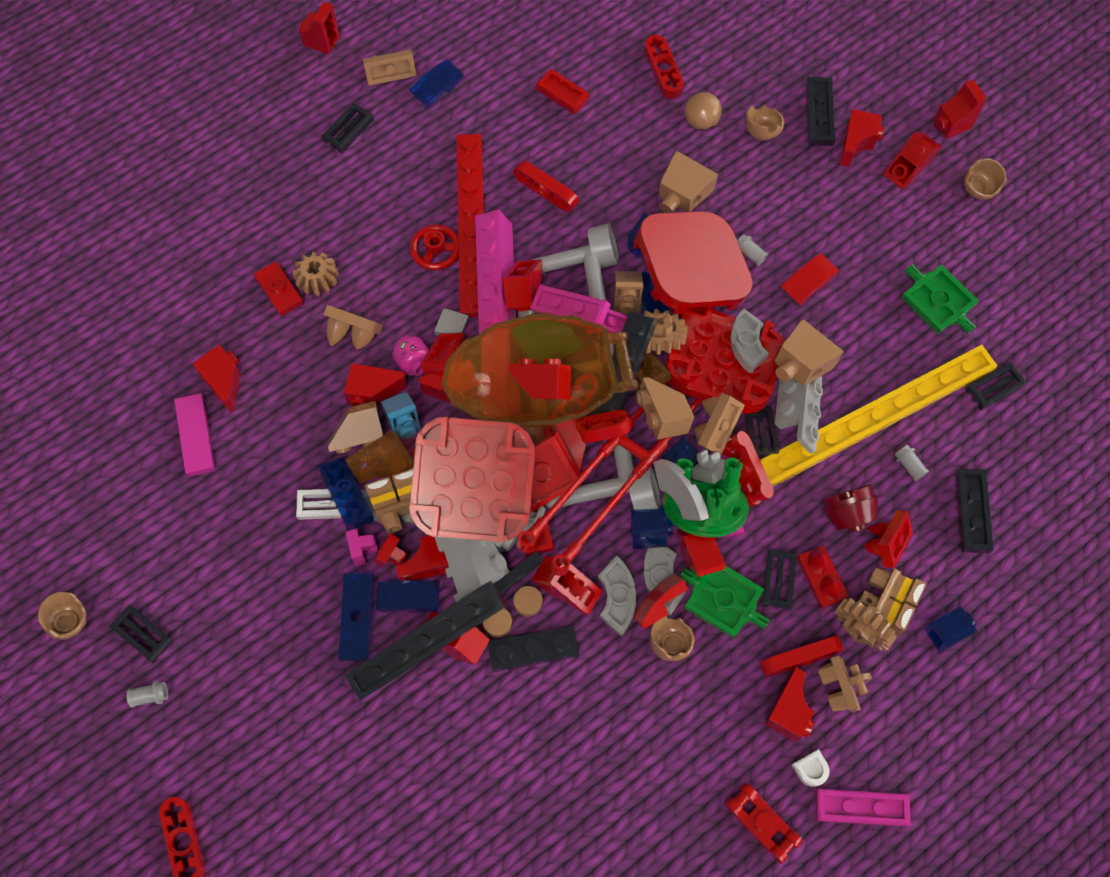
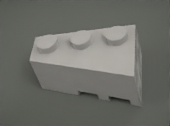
(471, 563)

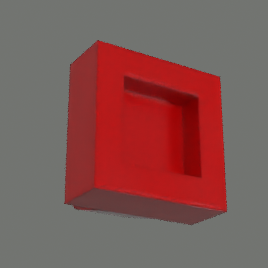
(389, 552)

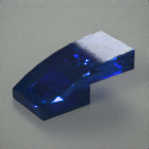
(436, 81)
(407, 595)

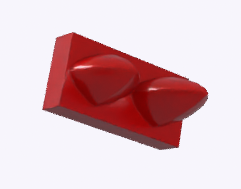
(893, 538)
(822, 577)

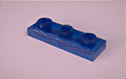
(345, 494)
(356, 599)

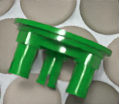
(723, 500)

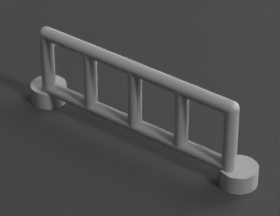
(598, 255)

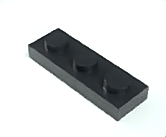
(820, 111)
(974, 511)
(533, 649)

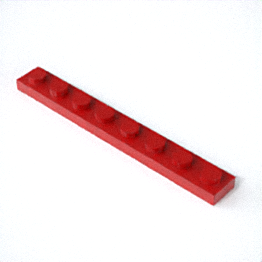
(469, 205)

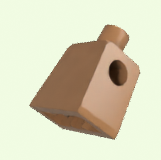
(685, 184)
(806, 355)

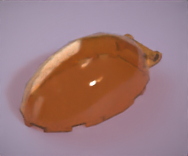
(483, 388)

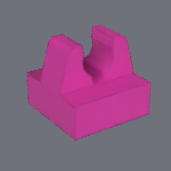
(360, 546)

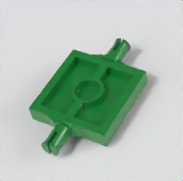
(939, 299)
(724, 600)

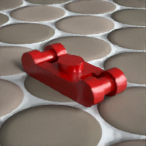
(753, 476)
(763, 823)

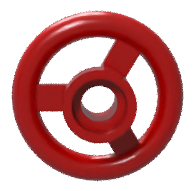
(434, 235)

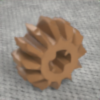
(315, 273)

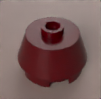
(851, 508)

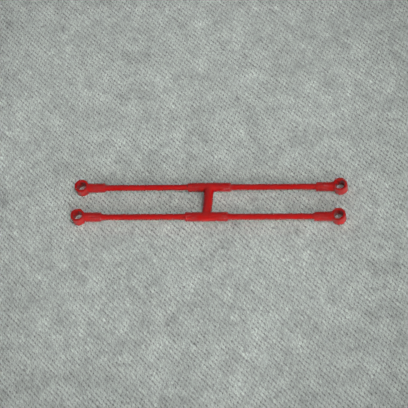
(647, 459)

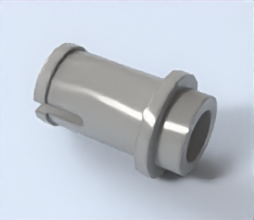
(752, 250)
(911, 462)
(147, 694)

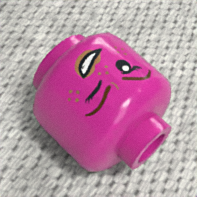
(409, 354)

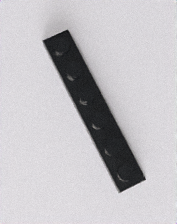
(426, 640)

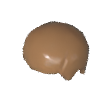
(703, 110)
(764, 123)
(984, 179)
(62, 615)
(671, 639)

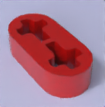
(603, 426)

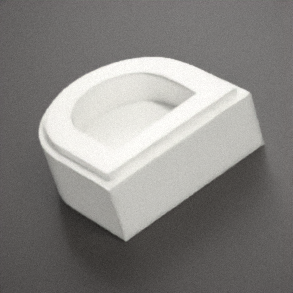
(812, 769)

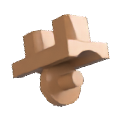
(846, 698)

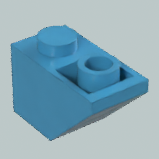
(401, 415)

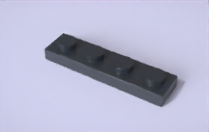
(639, 333)

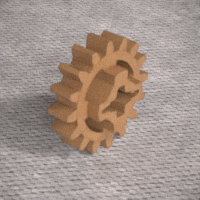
(668, 332)
(865, 624)

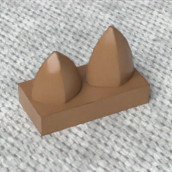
(389, 67)
(340, 321)
(723, 414)

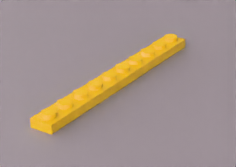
(880, 414)

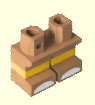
(385, 501)
(896, 599)

